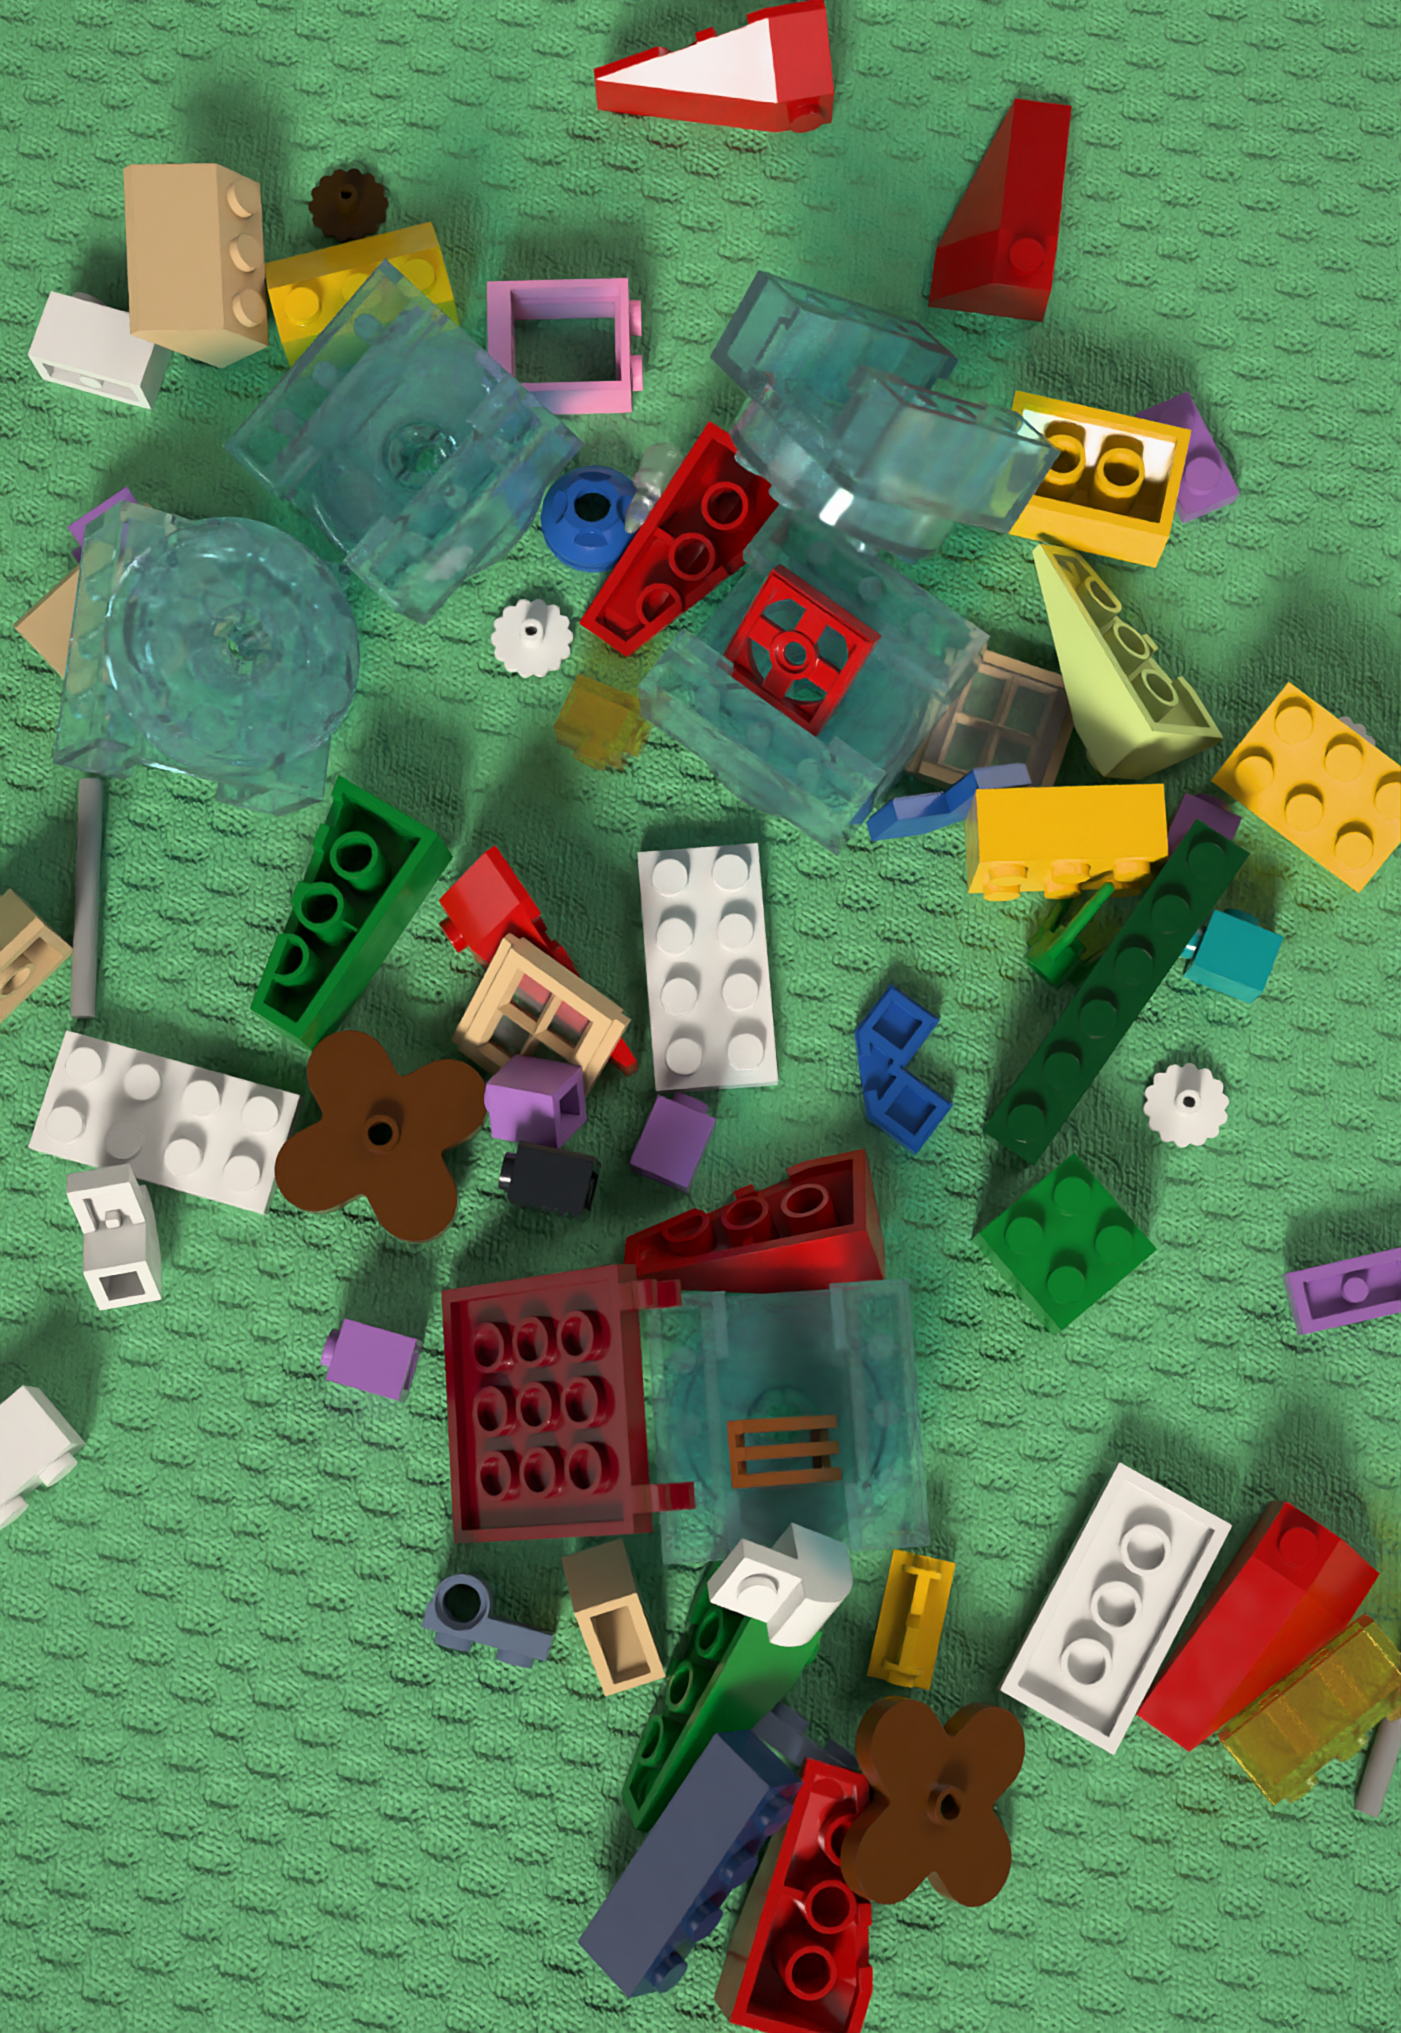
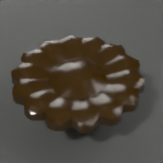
(348, 205)

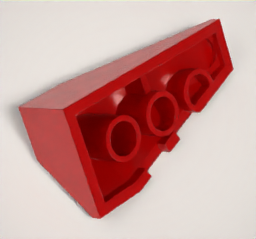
(1006, 228)
(488, 906)
(777, 1240)
(1266, 1615)
(803, 1933)

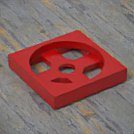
(819, 613)

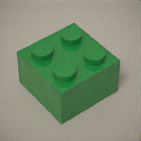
(1064, 1244)

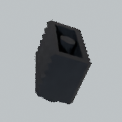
(550, 1180)

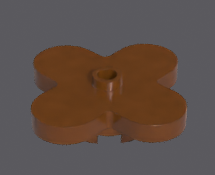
(407, 1176)
(932, 1802)

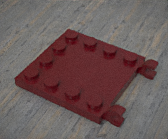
(552, 1406)

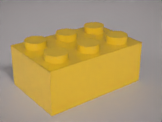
(1318, 786)
(1065, 840)

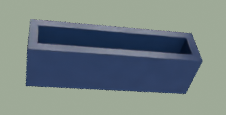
(691, 1863)

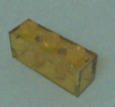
(1317, 1712)

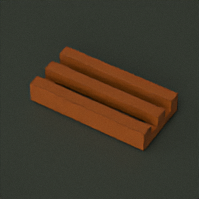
(819, 1448)

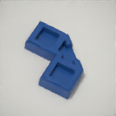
(932, 811)
(891, 1094)

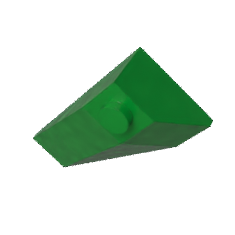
(721, 1685)

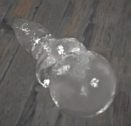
(655, 472)

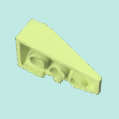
(1116, 691)

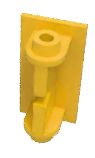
(911, 1619)

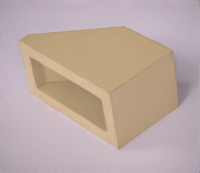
(612, 1617)

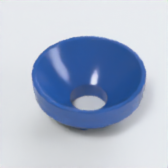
(584, 543)

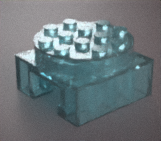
(359, 413)
(855, 433)
(155, 667)
(873, 737)
(809, 1350)

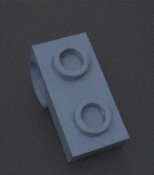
(516, 1641)
(785, 1732)

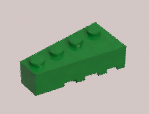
(347, 913)

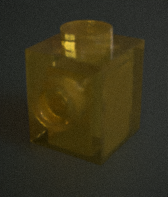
(601, 725)

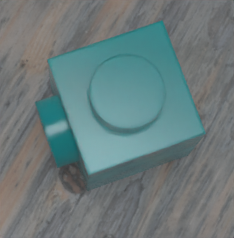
(1232, 954)

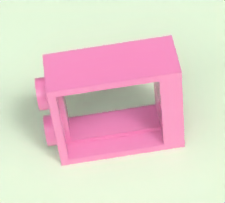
(569, 300)

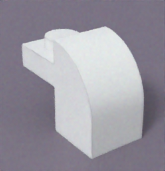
(119, 1236)
(786, 1586)

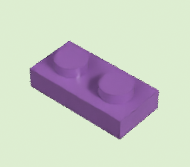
(1205, 477)
(1345, 1291)

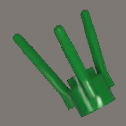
(1058, 952)

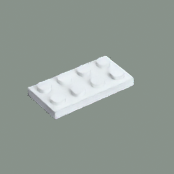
(707, 968)
(166, 1120)
(1114, 1607)

